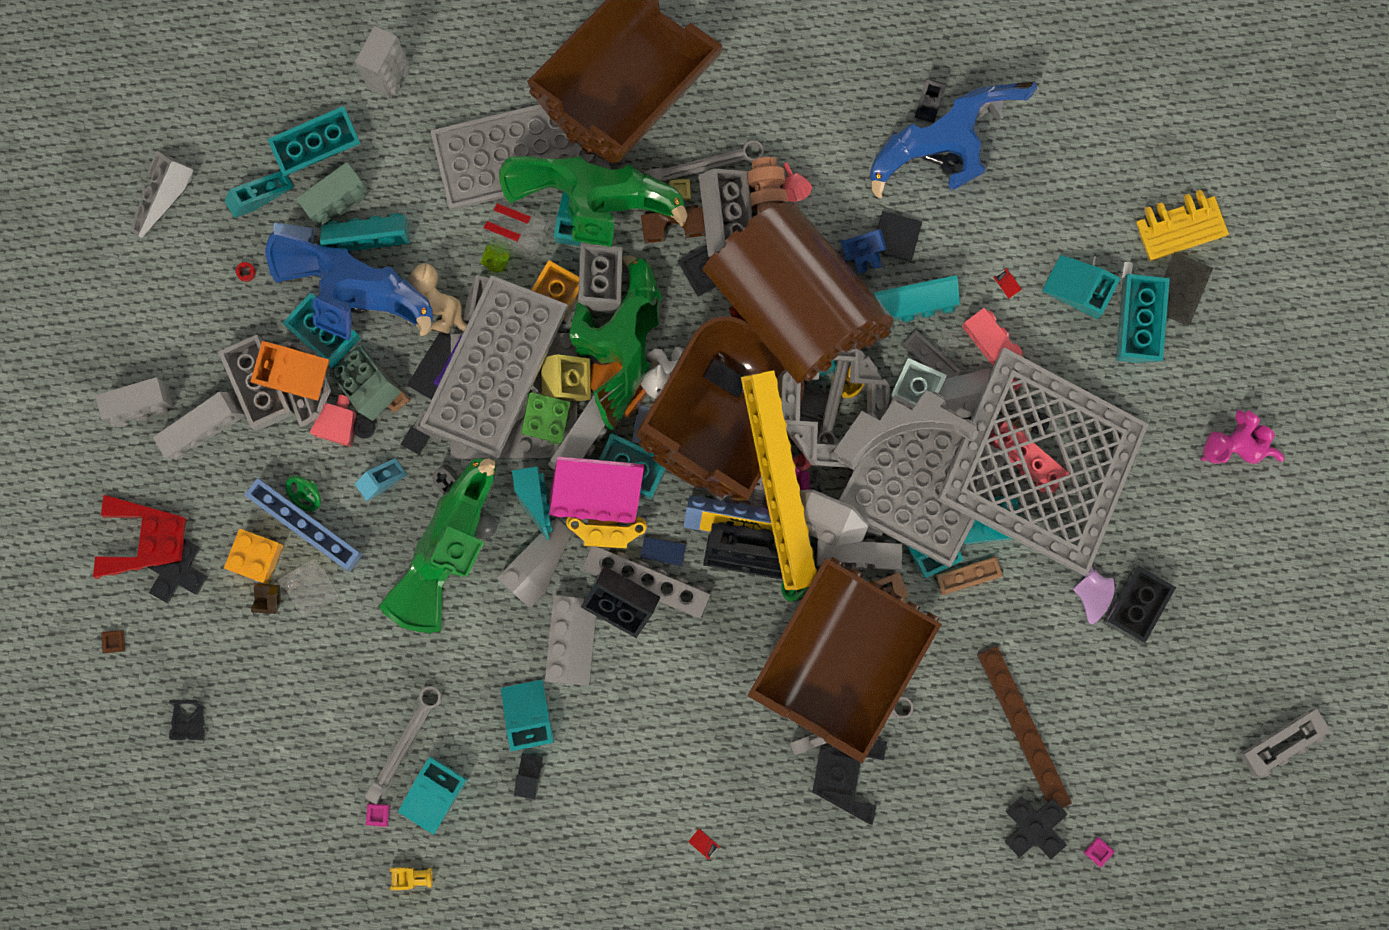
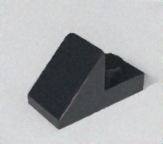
(930, 100)
(528, 776)

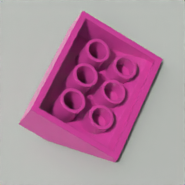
(595, 489)

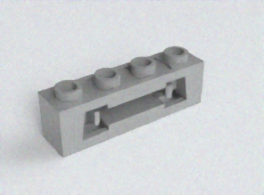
(1315, 725)

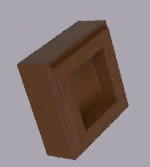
(113, 641)

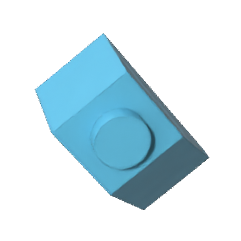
(380, 479)

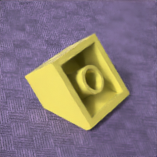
(566, 378)

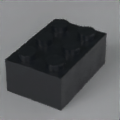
(620, 602)
(1139, 605)

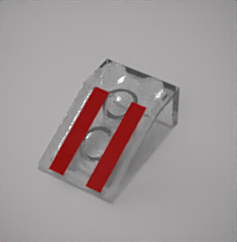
(518, 229)

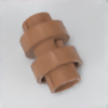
(766, 180)

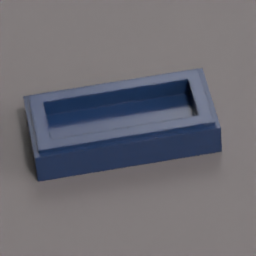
(662, 551)

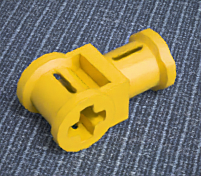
(405, 878)

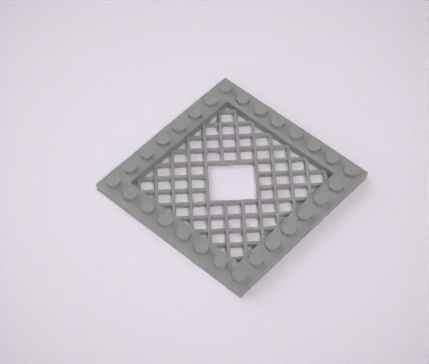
(1130, 431)

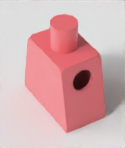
(336, 422)

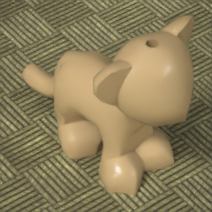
(424, 279)

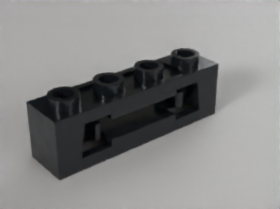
(749, 544)
(741, 565)

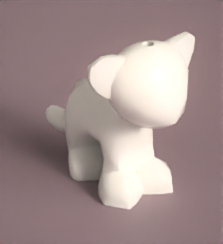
(660, 370)

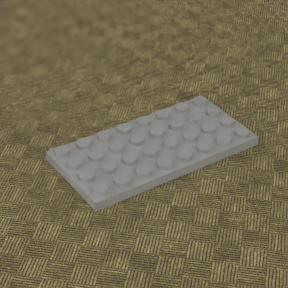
(475, 150)
(494, 366)

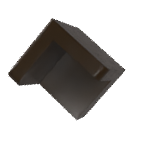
(266, 598)

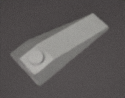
(167, 182)

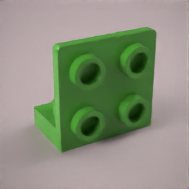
(545, 418)

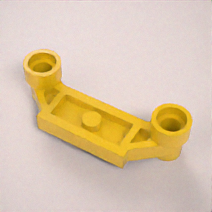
(606, 535)

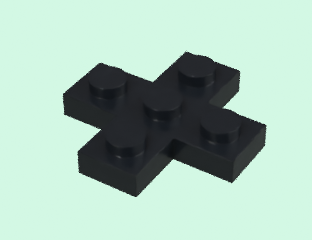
(178, 574)
(1036, 827)

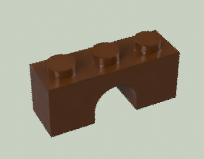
(655, 224)

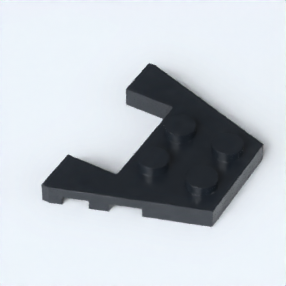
(837, 780)

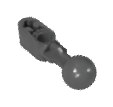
(487, 524)

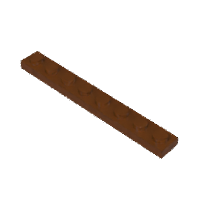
(1023, 727)

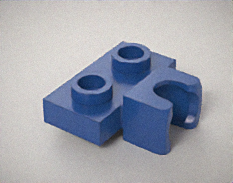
(864, 250)

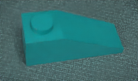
(256, 193)

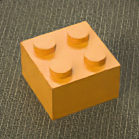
(559, 285)
(253, 556)

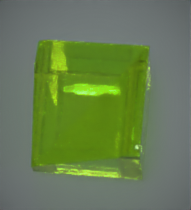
(495, 258)

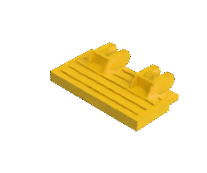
(1181, 230)

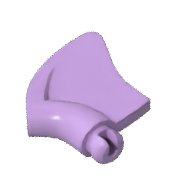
(1095, 594)

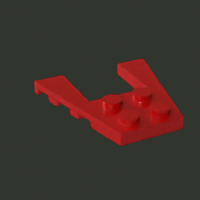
(159, 538)

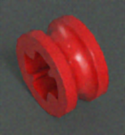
(245, 265)

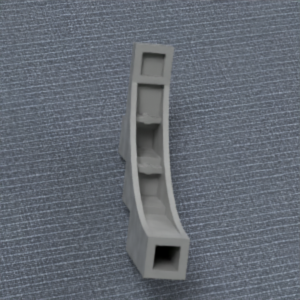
(870, 431)

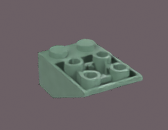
(365, 383)

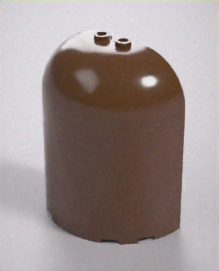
(701, 428)

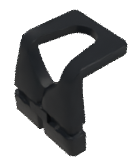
(187, 727)

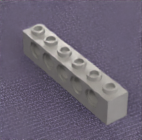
(700, 596)

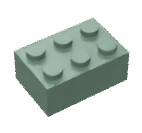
(332, 195)

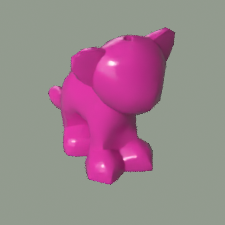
(1220, 446)

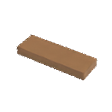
(968, 575)

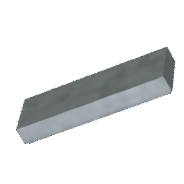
(929, 355)

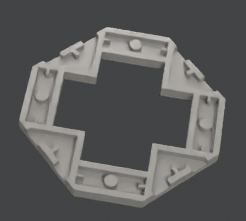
(805, 432)

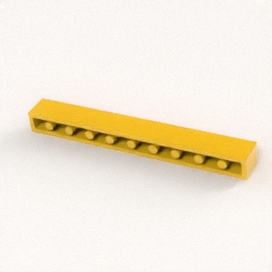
(779, 479)

